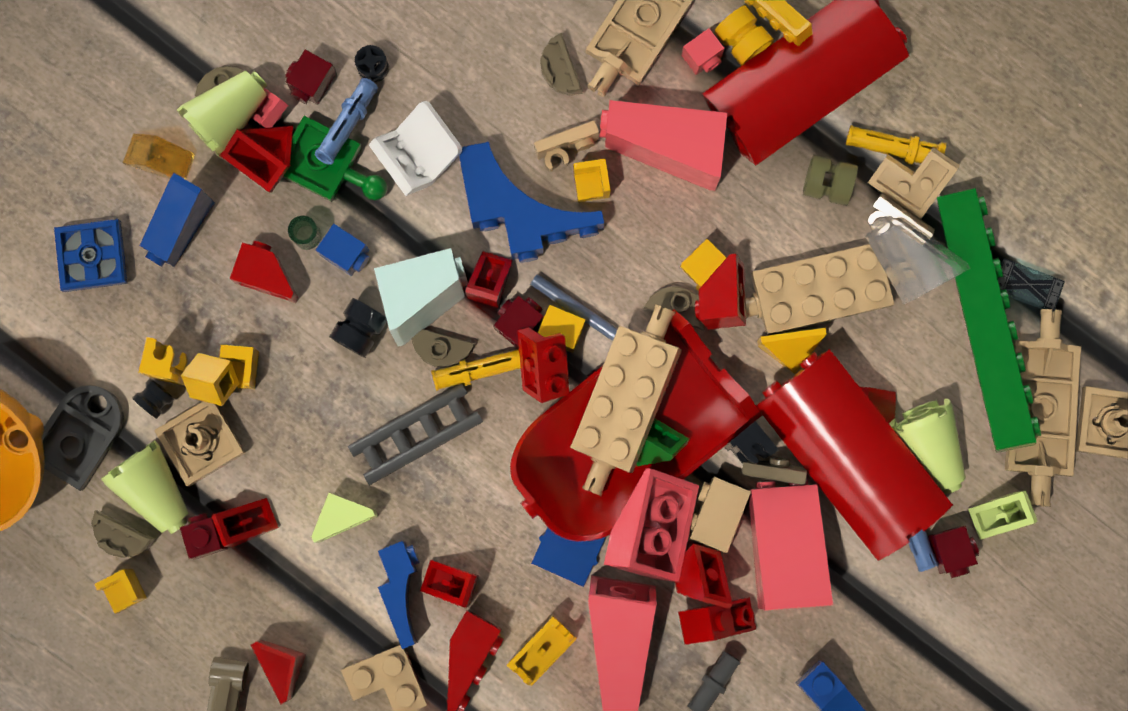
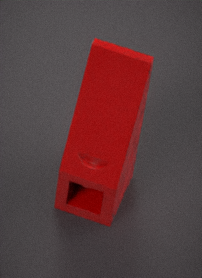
(467, 652)

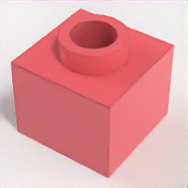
(703, 52)

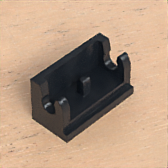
(751, 442)

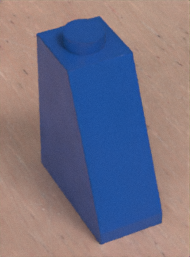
(175, 221)

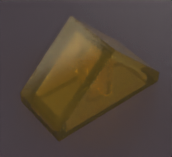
(158, 156)

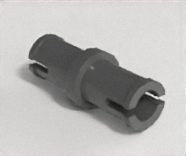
(714, 683)

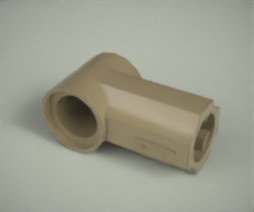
(227, 681)

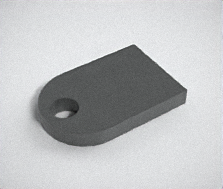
(78, 438)

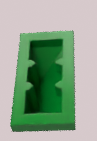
(661, 444)

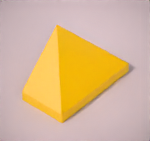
(791, 347)

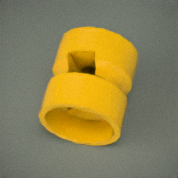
(743, 35)

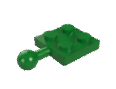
(324, 178)

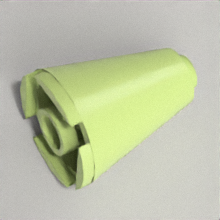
(224, 109)
(934, 441)
(149, 488)

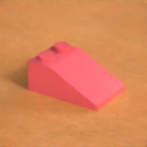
(654, 527)

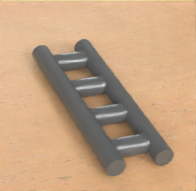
(395, 431)

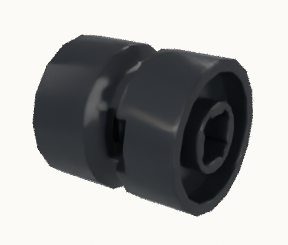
(358, 327)

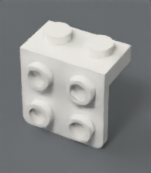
(417, 149)

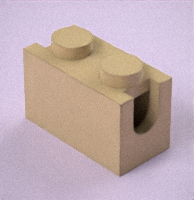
(718, 514)

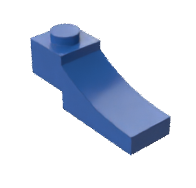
(399, 564)
(827, 690)

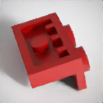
(543, 365)

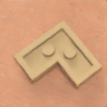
(914, 189)
(388, 671)

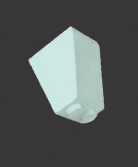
(419, 291)

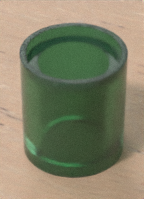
(298, 222)

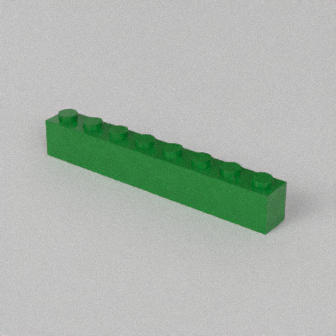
(986, 322)

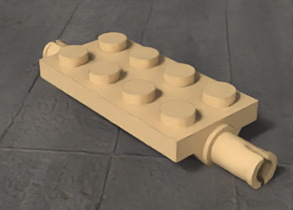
(633, 39)
(819, 290)
(1054, 385)
(626, 399)

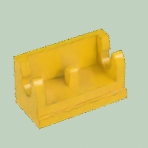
(158, 362)
(541, 651)

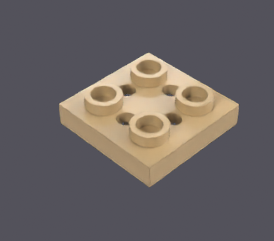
(1114, 423)
(198, 440)

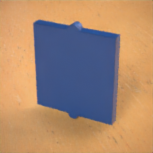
(567, 557)

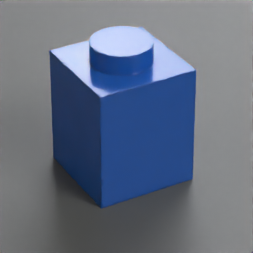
(343, 250)

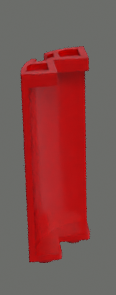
(797, 86)
(853, 454)

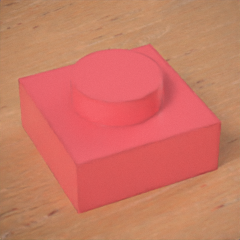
(269, 110)

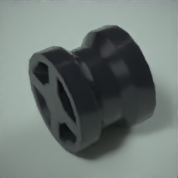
(369, 57)
(153, 398)

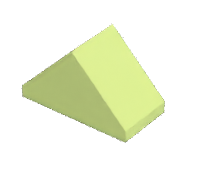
(1002, 514)
(339, 516)

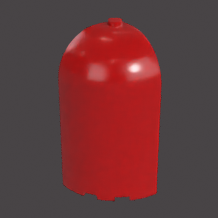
(697, 403)

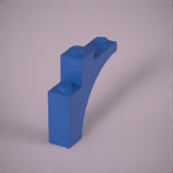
(527, 222)

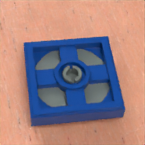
(90, 255)

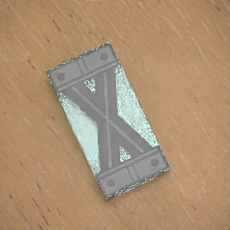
(1030, 285)

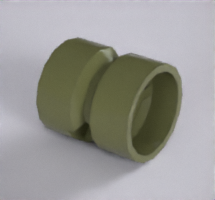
(841, 181)

